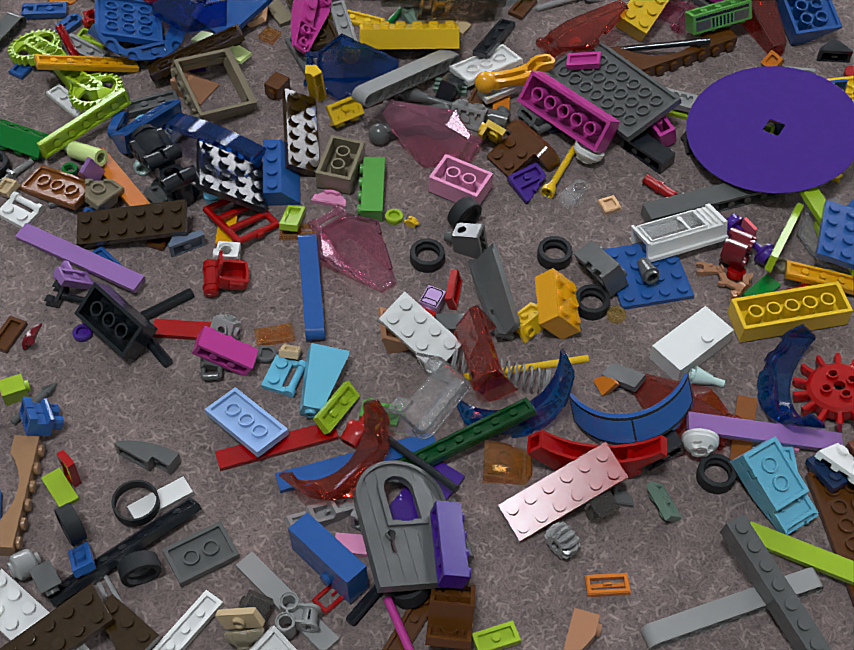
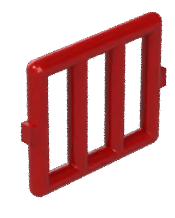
(230, 230)

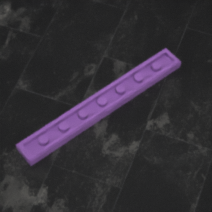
(80, 258)
(762, 431)

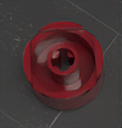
(737, 247)

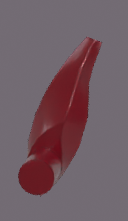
(29, 338)

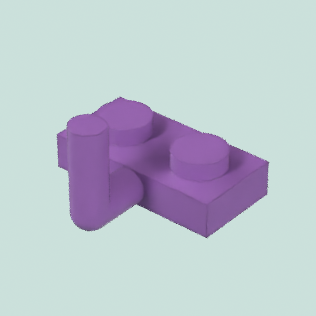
(72, 278)

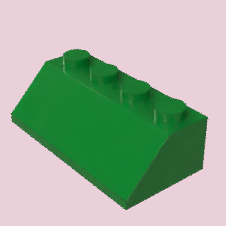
(20, 139)

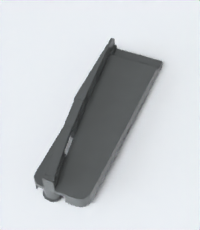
(495, 292)

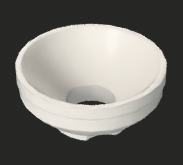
(586, 155)
(700, 441)

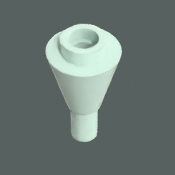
(701, 377)

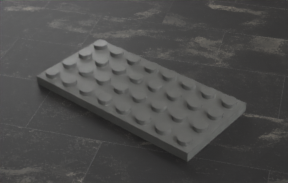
(618, 90)

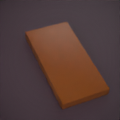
(55, 187)

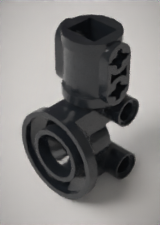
(158, 153)

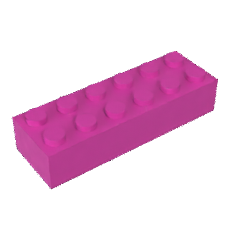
(568, 111)

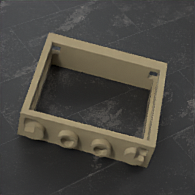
(207, 59)

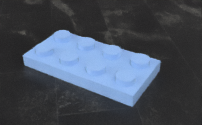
(246, 422)

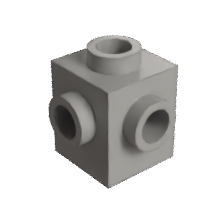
(227, 325)

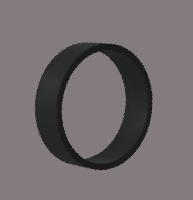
(141, 520)

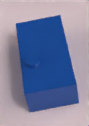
(328, 558)

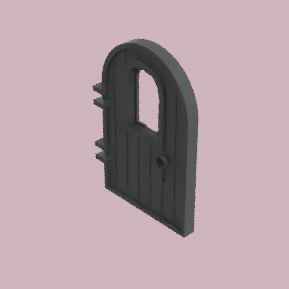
(414, 560)

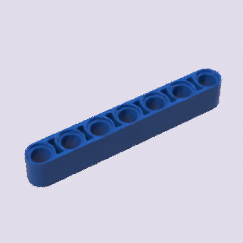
(311, 287)

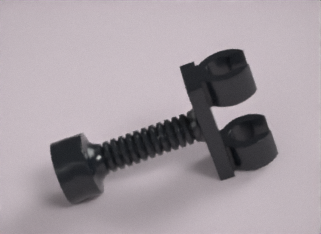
(63, 294)

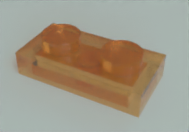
(274, 334)

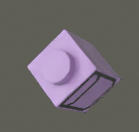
(433, 299)

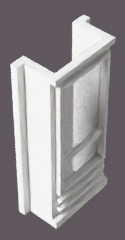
(681, 232)

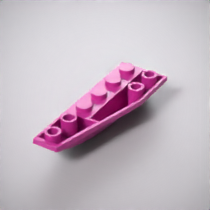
(306, 22)

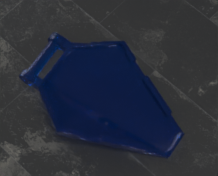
(349, 64)

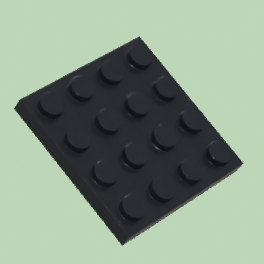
(229, 177)

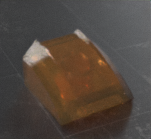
(506, 464)

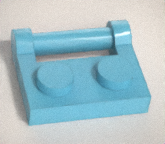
(279, 373)

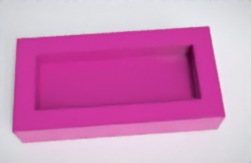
(583, 60)

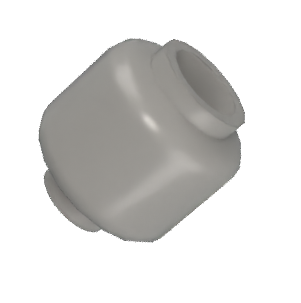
(21, 563)

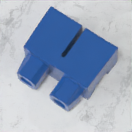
(40, 418)

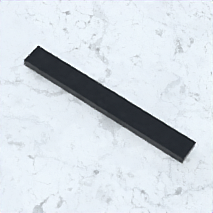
(128, 546)

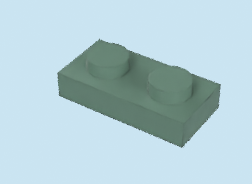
(666, 506)

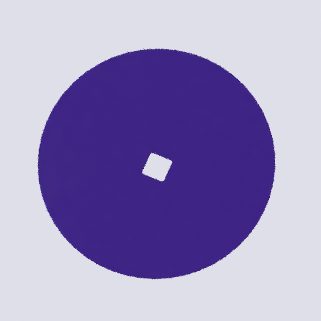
(810, 150)

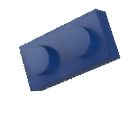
(81, 560)

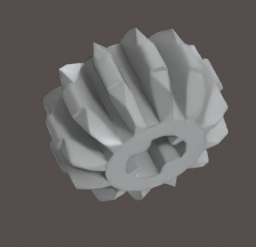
(562, 540)

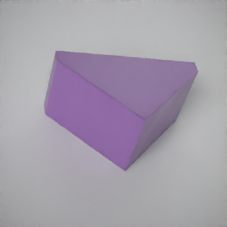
(91, 170)

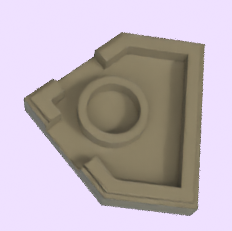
(102, 193)

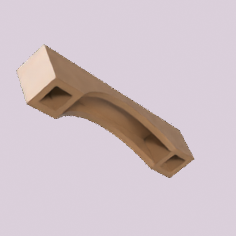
(26, 456)

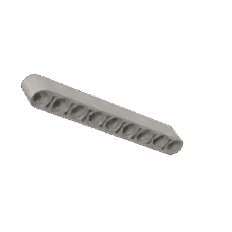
(405, 77)
(721, 612)

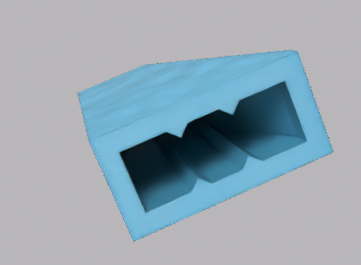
(320, 375)

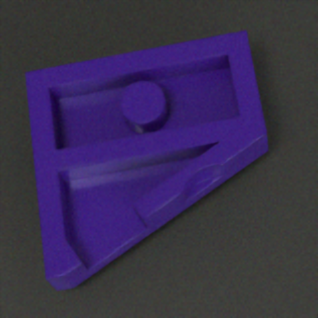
(527, 181)

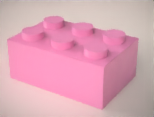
(459, 179)

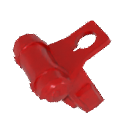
(224, 274)

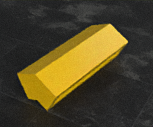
(315, 82)

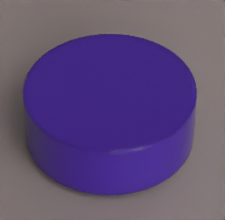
(82, 333)

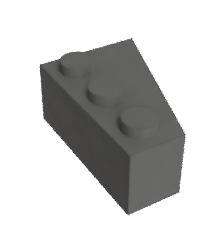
(602, 267)

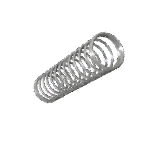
(546, 379)

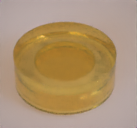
(616, 314)

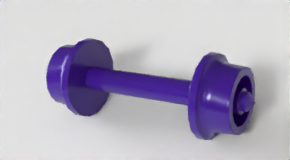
(763, 253)

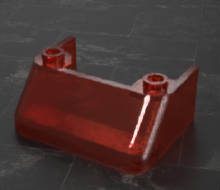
(481, 355)

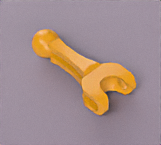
(488, 81)

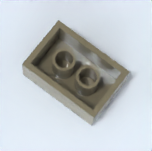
(340, 164)

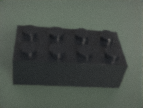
(115, 321)

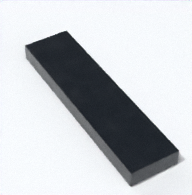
(494, 38)

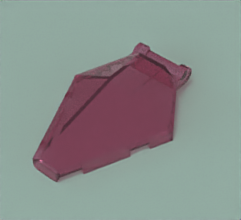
(430, 132)
(354, 247)

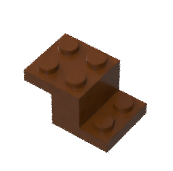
(451, 617)

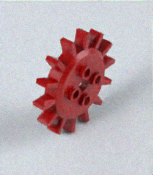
(829, 402)

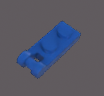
(44, 10)

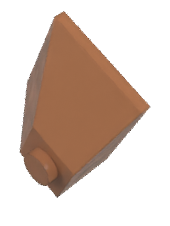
(200, 86)

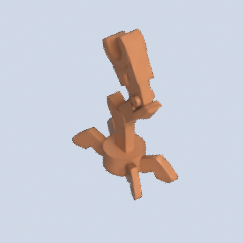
(739, 289)

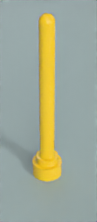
(550, 188)

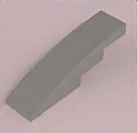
(325, 512)

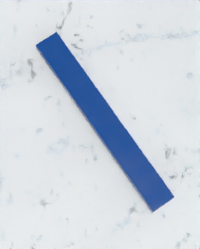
(329, 466)

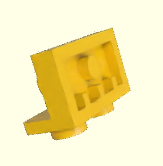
(343, 111)
(491, 129)
(529, 322)

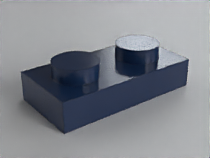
(832, 480)

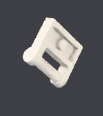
(17, 215)

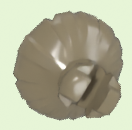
(243, 638)

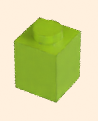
(14, 389)

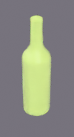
(81, 151)

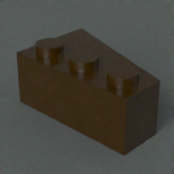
(129, 630)

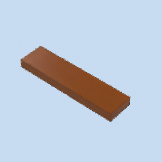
(746, 409)

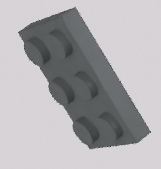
(200, 553)

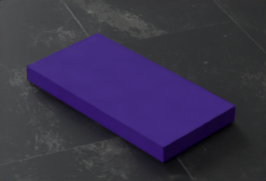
(403, 505)

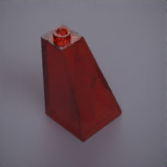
(766, 26)

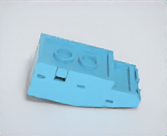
(775, 486)

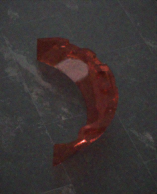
(371, 450)

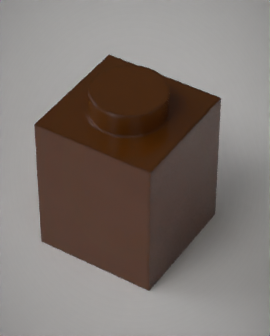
(275, 85)

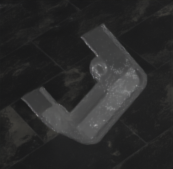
(431, 402)

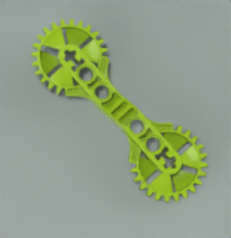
(78, 82)

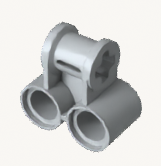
(296, 615)

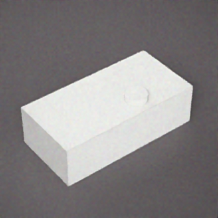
(691, 343)

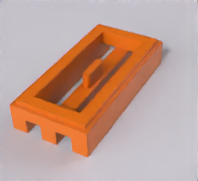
(607, 592)

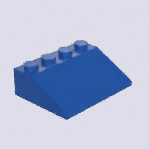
(808, 19)

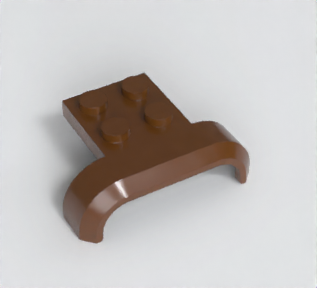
(520, 148)

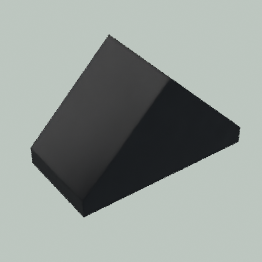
(835, 52)
(449, 87)

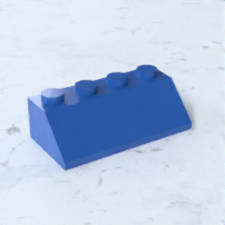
(156, 117)
(280, 184)

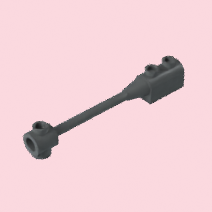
(500, 116)

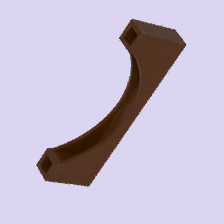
(721, 40)

